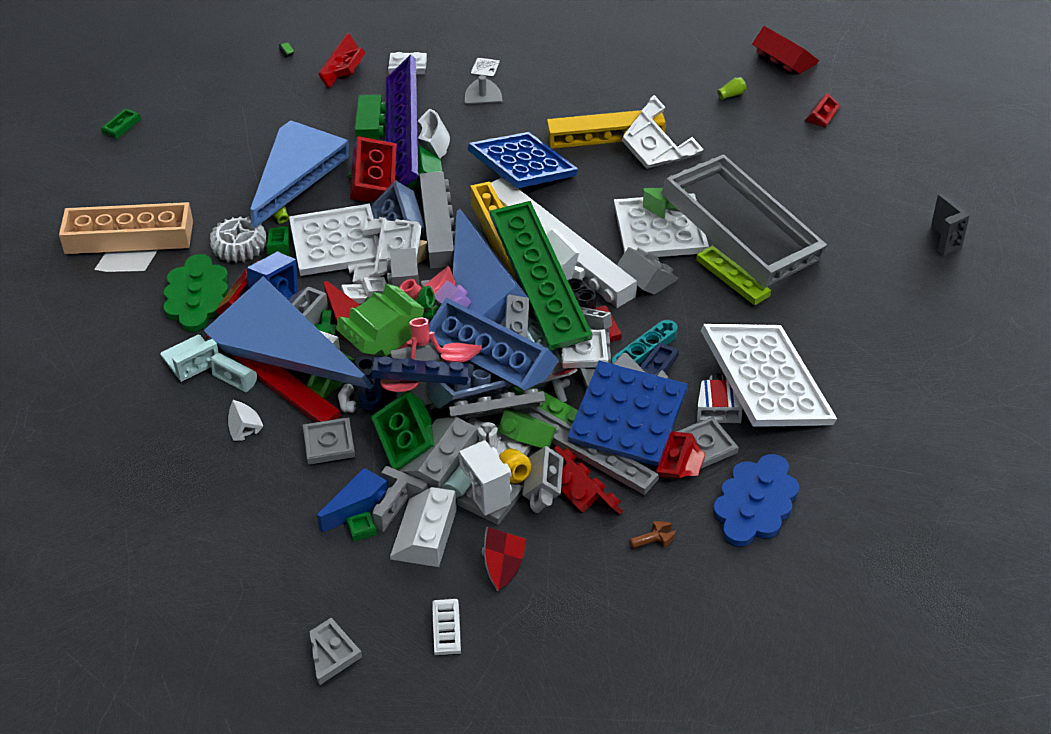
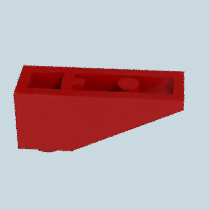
(338, 303)

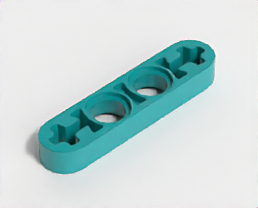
(655, 333)

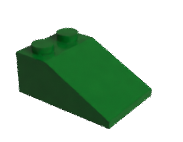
(404, 429)

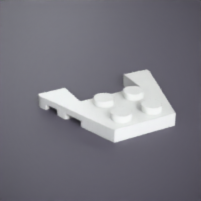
(651, 144)
(393, 236)

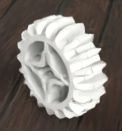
(237, 240)

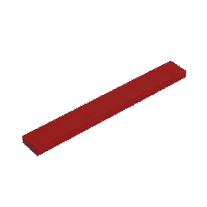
(290, 389)

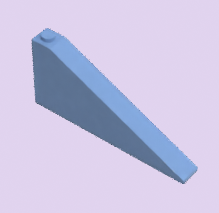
(295, 163)
(481, 271)
(274, 332)

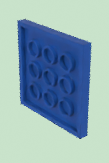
(522, 159)
(628, 413)

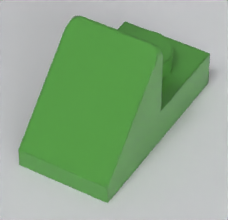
(656, 202)

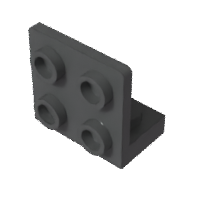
(950, 223)

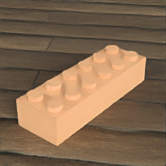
(126, 228)

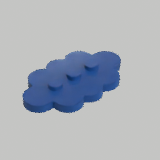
(756, 500)

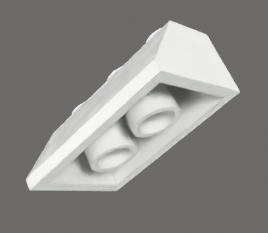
(425, 527)

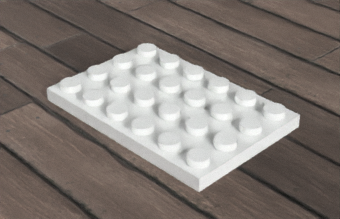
(768, 375)

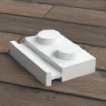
(398, 57)

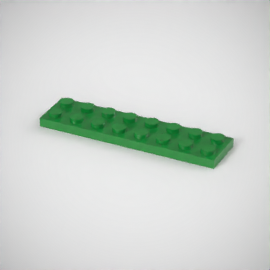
(540, 275)

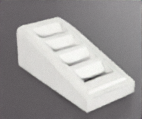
(445, 611)

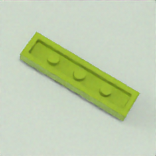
(733, 275)

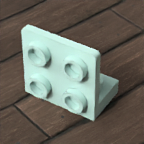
(190, 356)

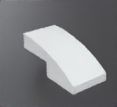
(360, 292)

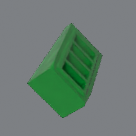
(278, 240)

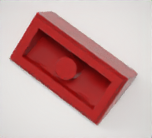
(823, 111)

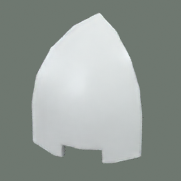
(242, 421)

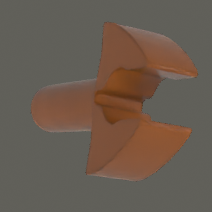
(656, 535)

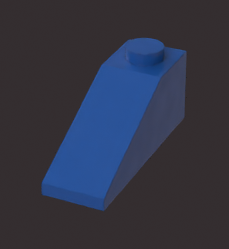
(355, 498)

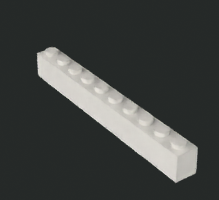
(599, 271)

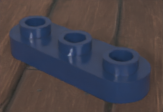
(369, 398)

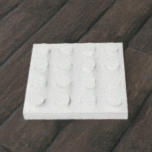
(657, 235)
(332, 239)

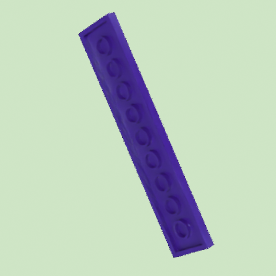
(402, 119)

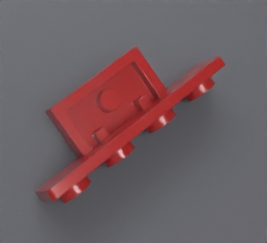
(342, 61)
(580, 487)

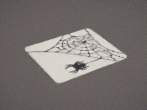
(485, 67)

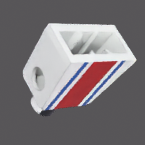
(718, 401)

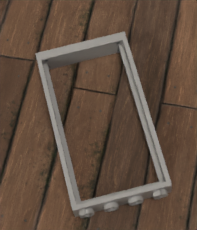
(765, 275)

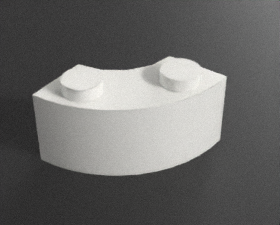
(434, 134)

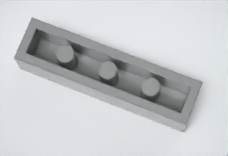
(597, 319)

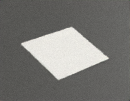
(126, 261)

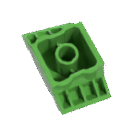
(381, 321)

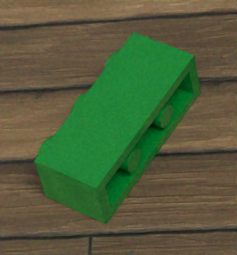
(370, 117)

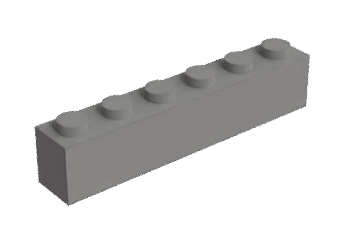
(437, 219)

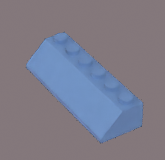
(502, 349)

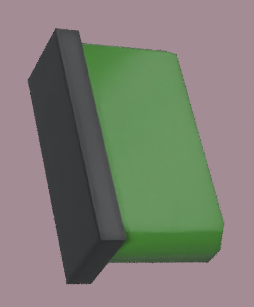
(286, 49)

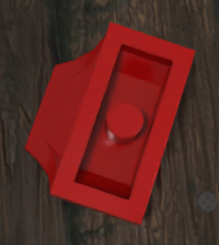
(681, 456)

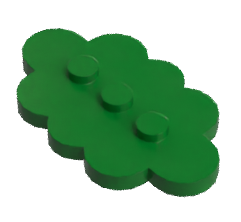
(195, 292)

